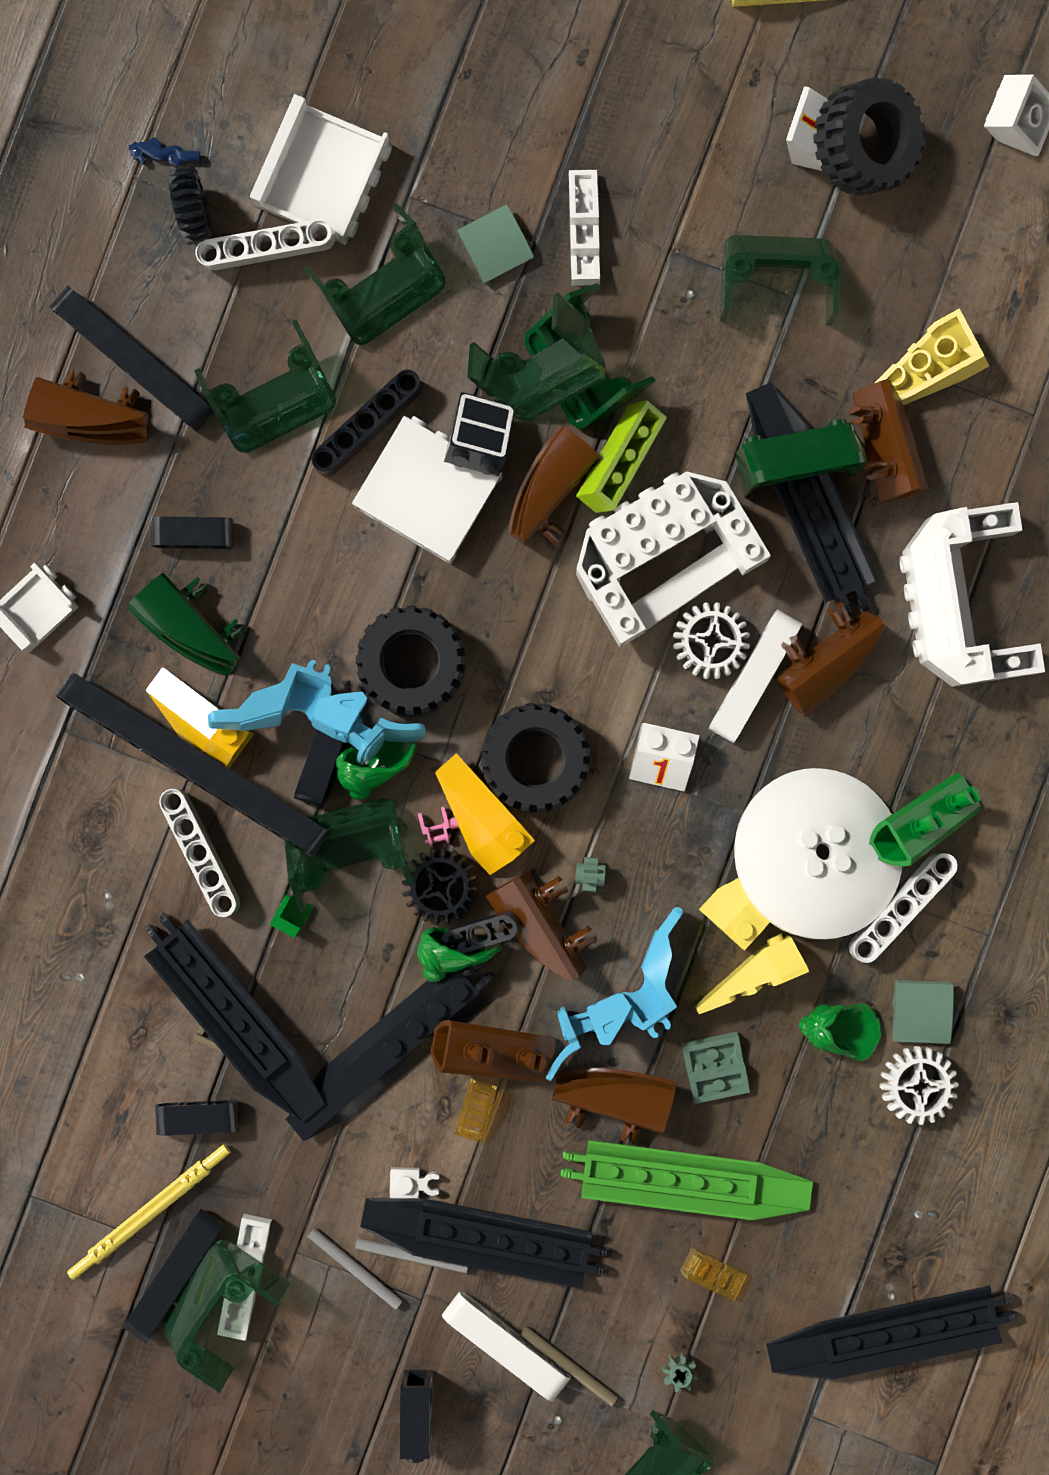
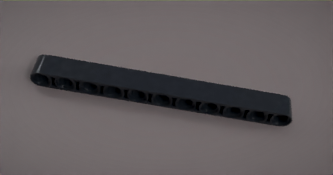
(193, 765)

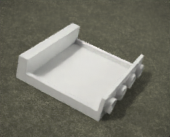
(320, 170)
(421, 493)

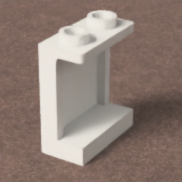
(35, 608)

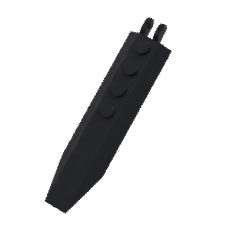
(814, 509)
(232, 1018)
(390, 1048)
(485, 1239)
(893, 1335)

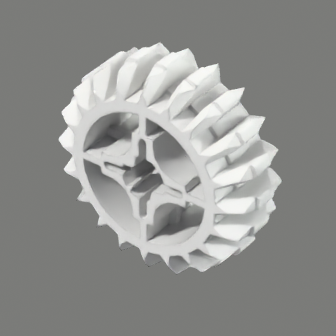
(697, 638)
(918, 1073)

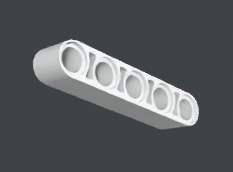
(253, 239)
(684, 586)
(754, 676)
(189, 842)
(915, 901)
(505, 1346)

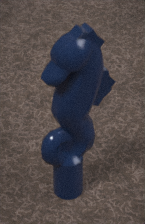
(154, 150)

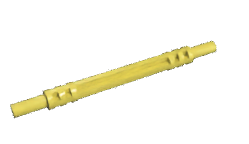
(148, 1212)

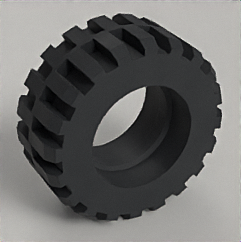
(897, 128)
(411, 622)
(543, 719)

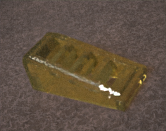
(482, 1088)
(697, 1265)

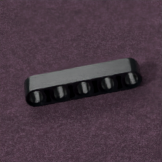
(372, 410)
(173, 1275)

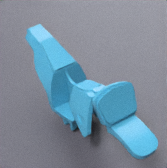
(333, 715)
(641, 1007)

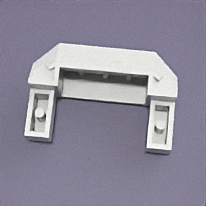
(652, 527)
(941, 599)

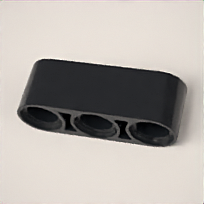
(192, 532)
(318, 769)
(197, 1117)

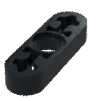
(489, 923)

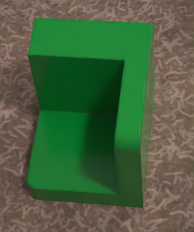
(288, 916)

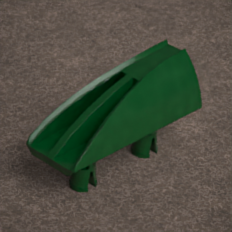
(181, 626)

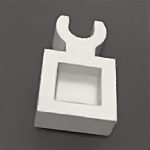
(408, 1182)

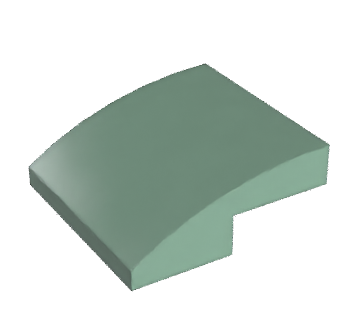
(495, 243)
(922, 1011)
(715, 1067)

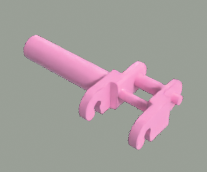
(448, 823)

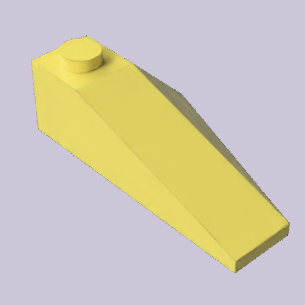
(937, 360)
(734, 914)
(770, 964)

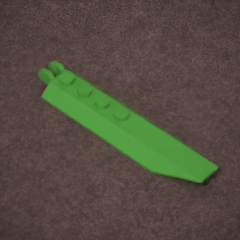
(687, 1182)

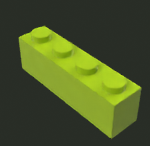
(621, 456)

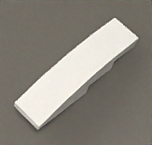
(584, 227)
(253, 1240)

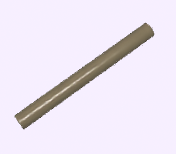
(569, 1366)

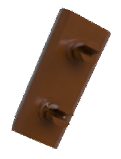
(82, 416)
(888, 443)
(548, 481)
(831, 663)
(540, 929)
(491, 1052)
(616, 1094)

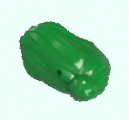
(384, 765)
(440, 960)
(843, 1030)

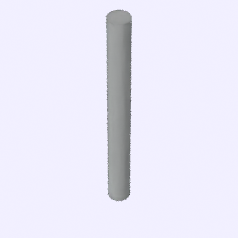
(395, 1252)
(354, 1268)

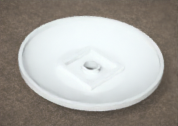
(780, 860)

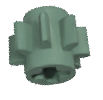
(590, 874)
(684, 1366)

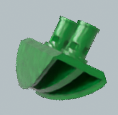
(925, 822)

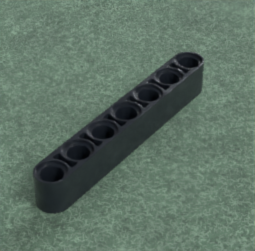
(131, 358)

